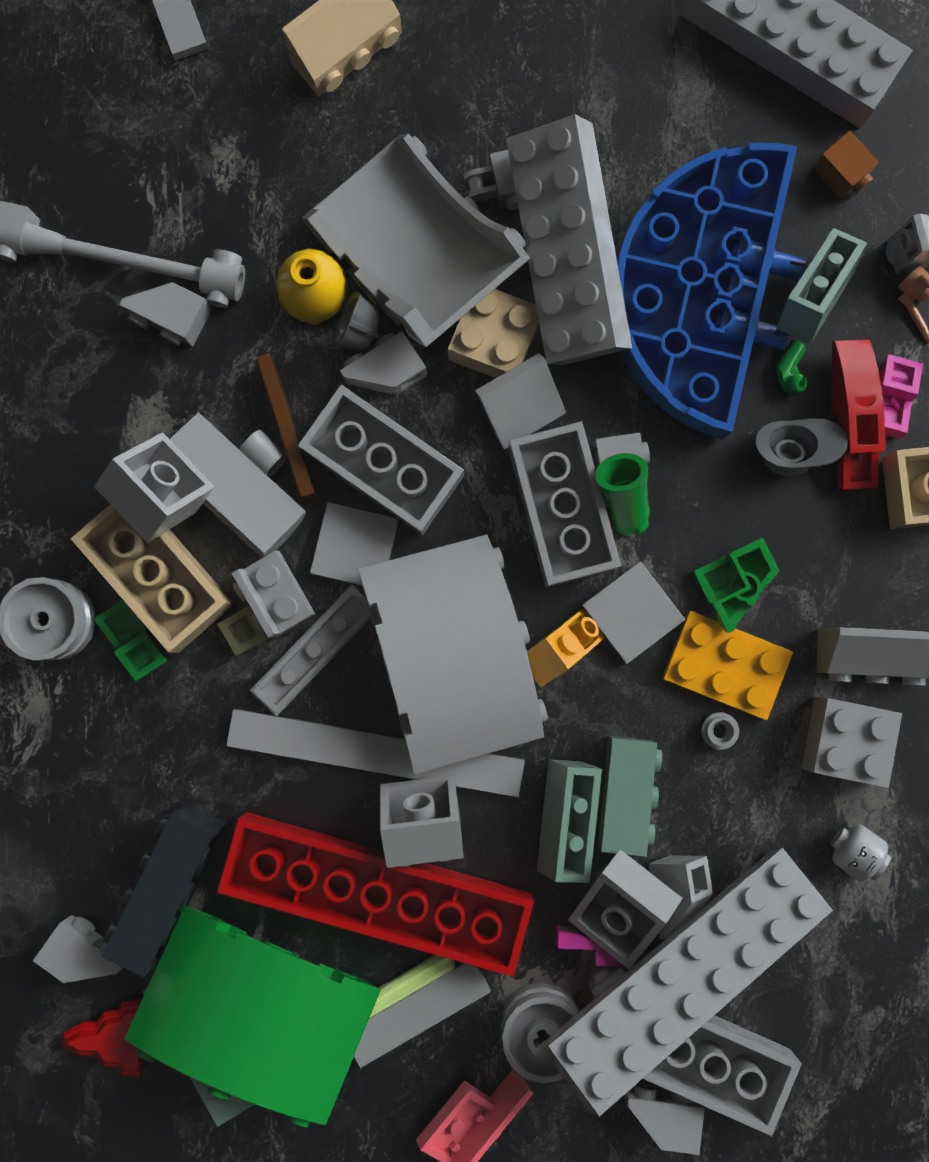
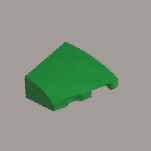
(736, 581)

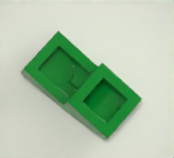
(131, 638)

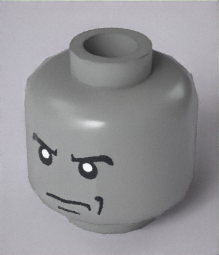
(860, 853)

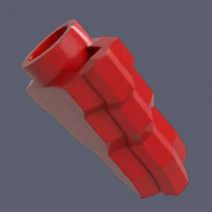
(106, 1039)

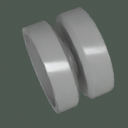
(26, 613)
(524, 1015)

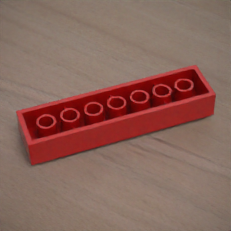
(356, 891)

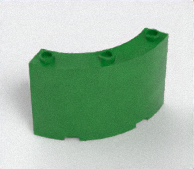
(252, 1019)

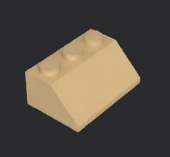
(339, 37)

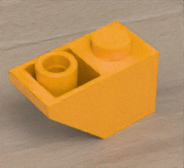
(563, 647)

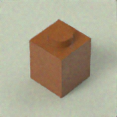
(846, 166)

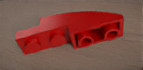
(860, 412)

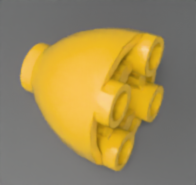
(316, 297)

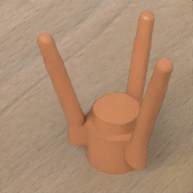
(916, 288)

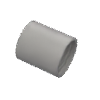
(263, 452)

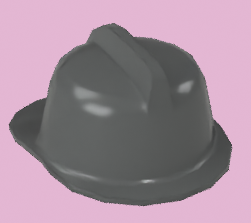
(356, 324)
(797, 445)

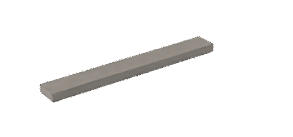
(365, 751)

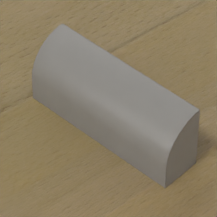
(242, 492)

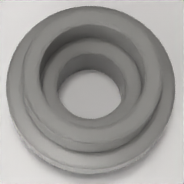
(731, 730)

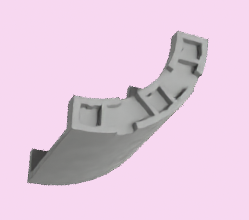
(414, 240)
(453, 653)

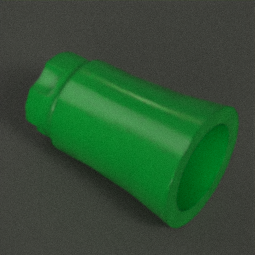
(625, 491)

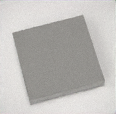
(521, 400)
(352, 541)
(633, 612)

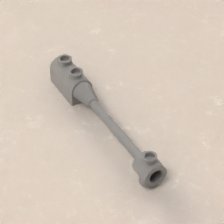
(20, 233)

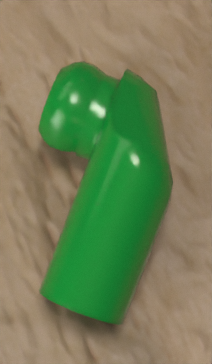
(787, 370)

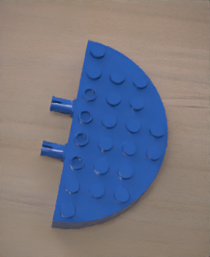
(698, 279)

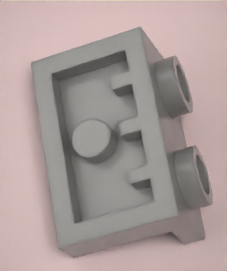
(272, 595)

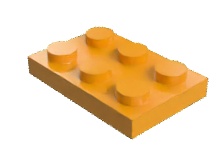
(728, 666)

